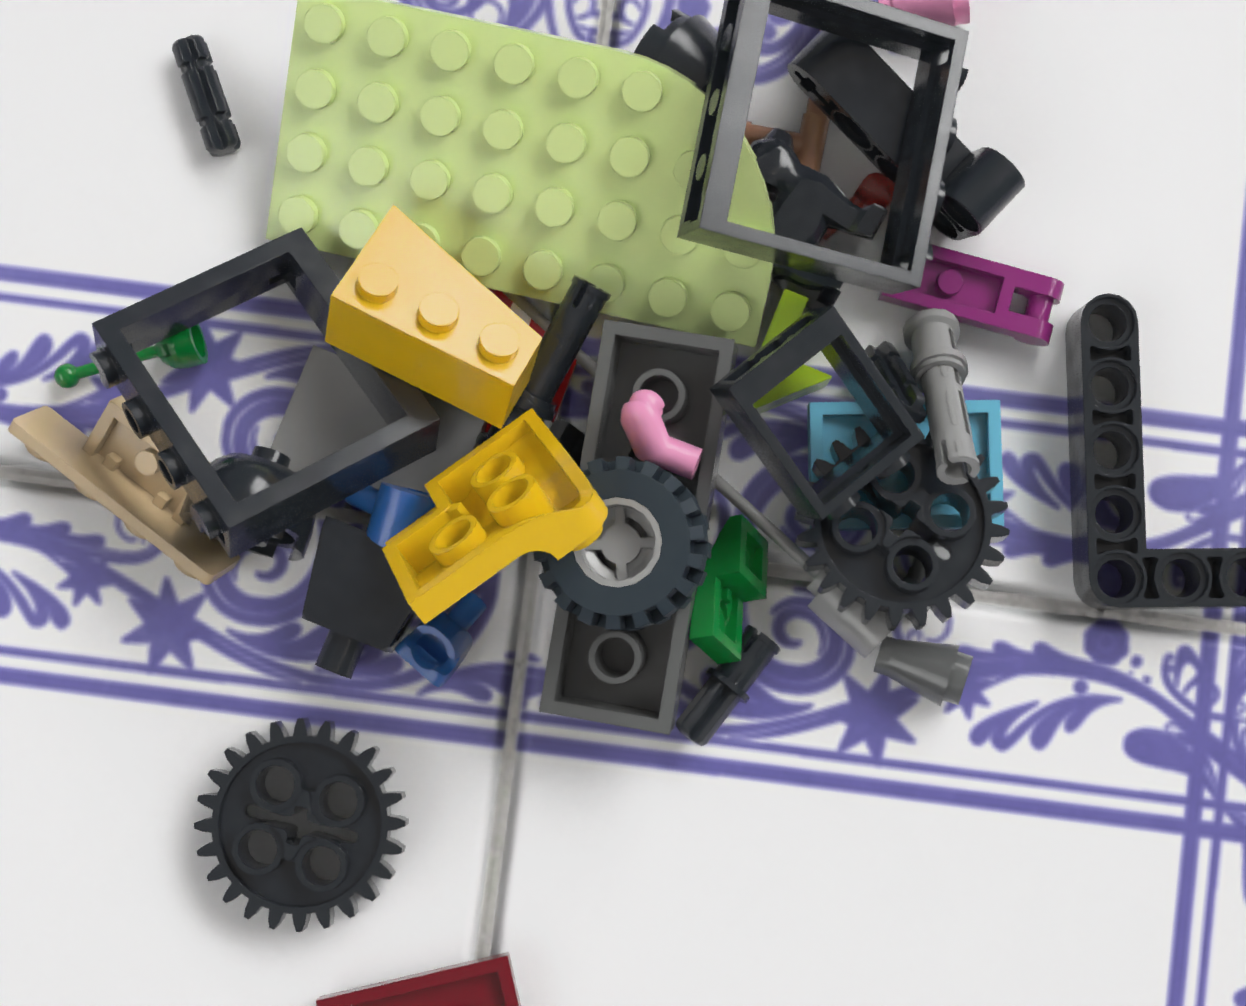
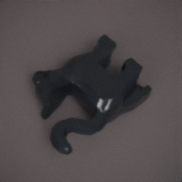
(805, 210)

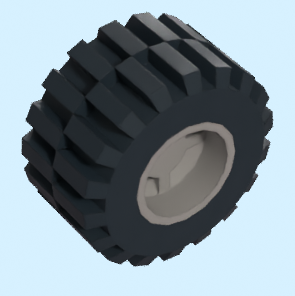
(645, 556)

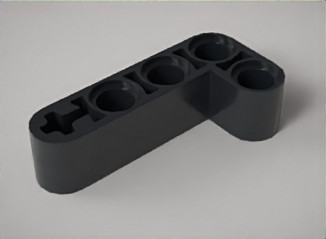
(872, 111)

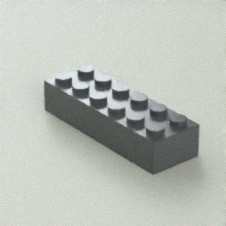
(639, 674)

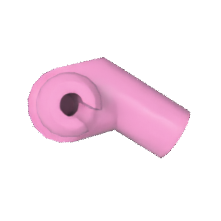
(650, 439)

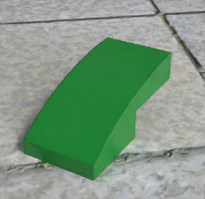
(733, 576)

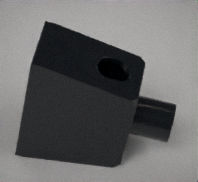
(353, 597)

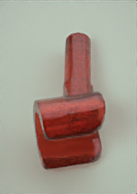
(873, 189)

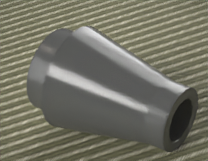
(925, 667)

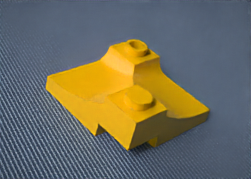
(490, 508)

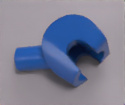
(390, 509)
(443, 642)

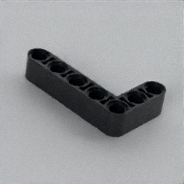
(1123, 485)

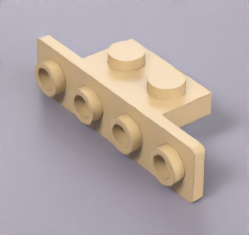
(126, 480)

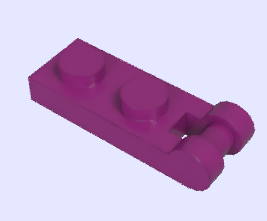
(981, 295)

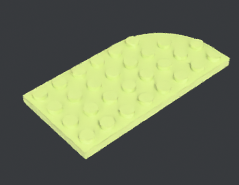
(514, 158)

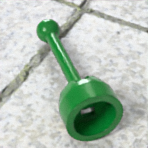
(178, 351)

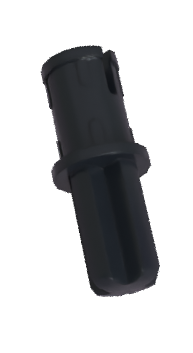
(726, 688)

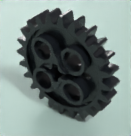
(867, 570)
(289, 882)

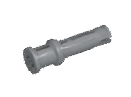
(940, 375)

